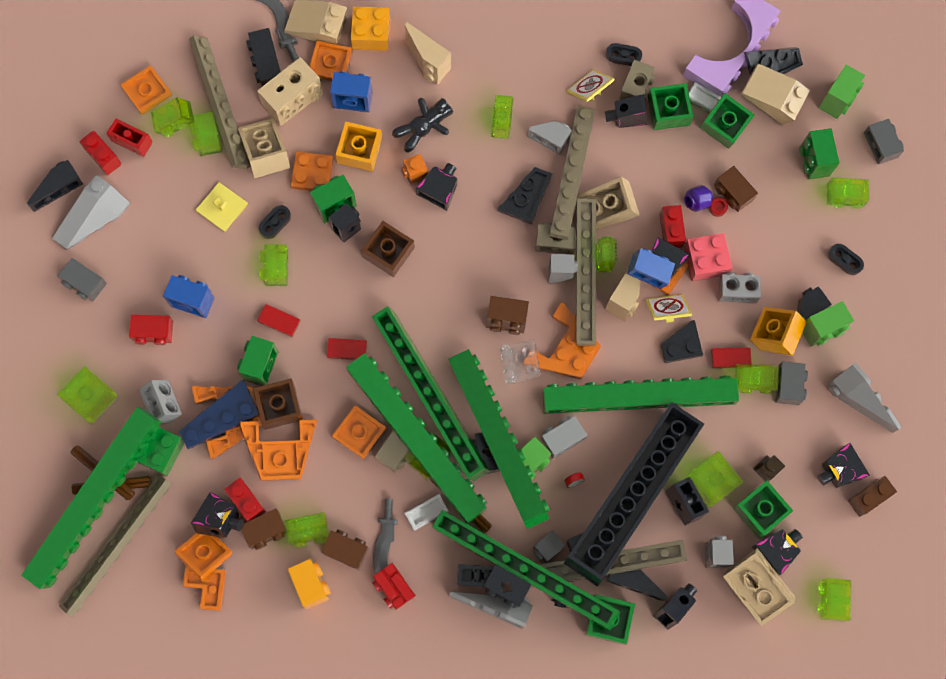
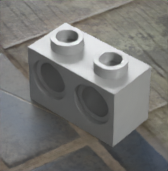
(740, 293)
(160, 400)
(719, 553)

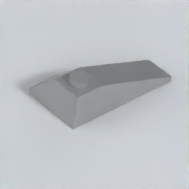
(92, 210)
(854, 390)
(495, 607)

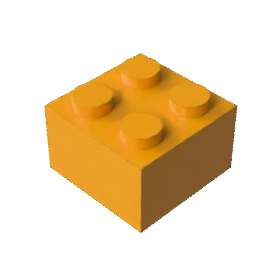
(370, 28)
(359, 146)
(778, 331)
(309, 583)

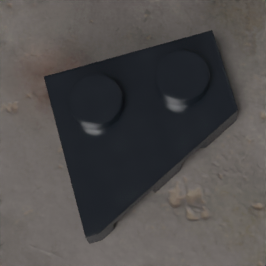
(683, 344)

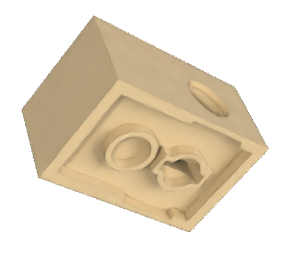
(290, 91)
(759, 587)

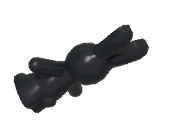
(421, 125)

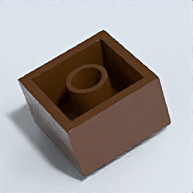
(388, 248)
(507, 315)
(278, 404)

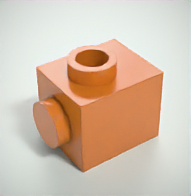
(414, 169)

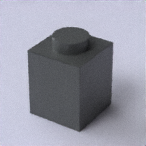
(548, 547)

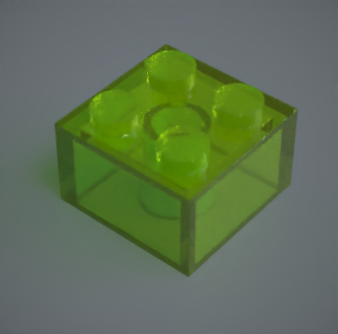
(87, 395)
(715, 479)

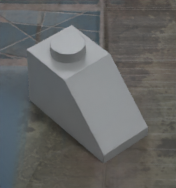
(551, 135)
(561, 268)

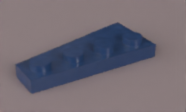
(221, 416)

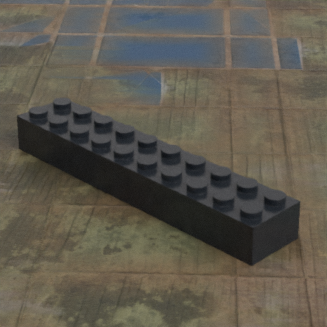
(633, 494)

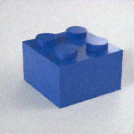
(351, 91)
(189, 296)

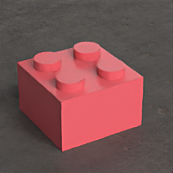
(708, 256)

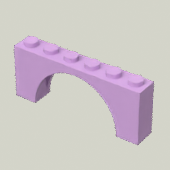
(718, 75)

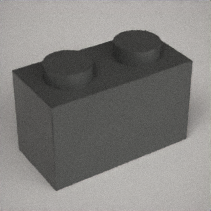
(884, 141)
(82, 280)
(791, 383)

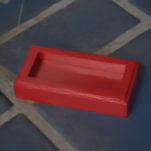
(278, 320)
(346, 348)
(730, 357)

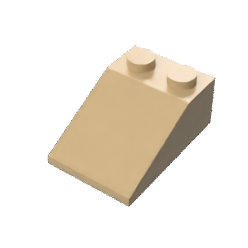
(316, 20)
(429, 55)
(775, 93)
(264, 148)
(613, 202)
(624, 299)

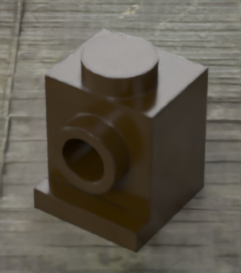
(768, 467)

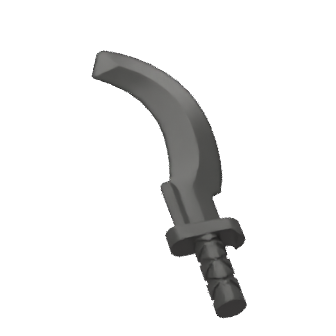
(282, 18)
(384, 540)

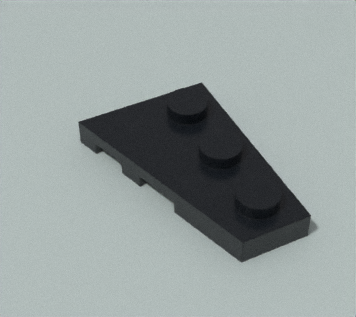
(779, 60)
(526, 198)

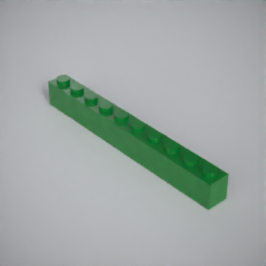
(431, 394)
(640, 395)
(416, 438)
(500, 442)
(91, 499)
(527, 570)

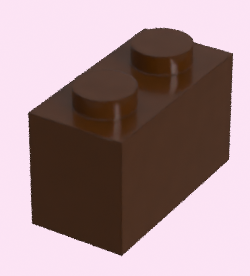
(735, 189)
(872, 496)
(264, 529)
(344, 549)

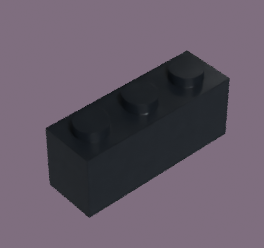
(264, 56)

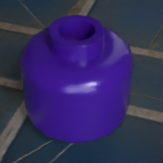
(698, 198)

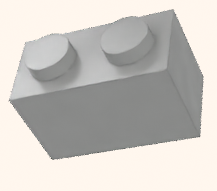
(564, 436)

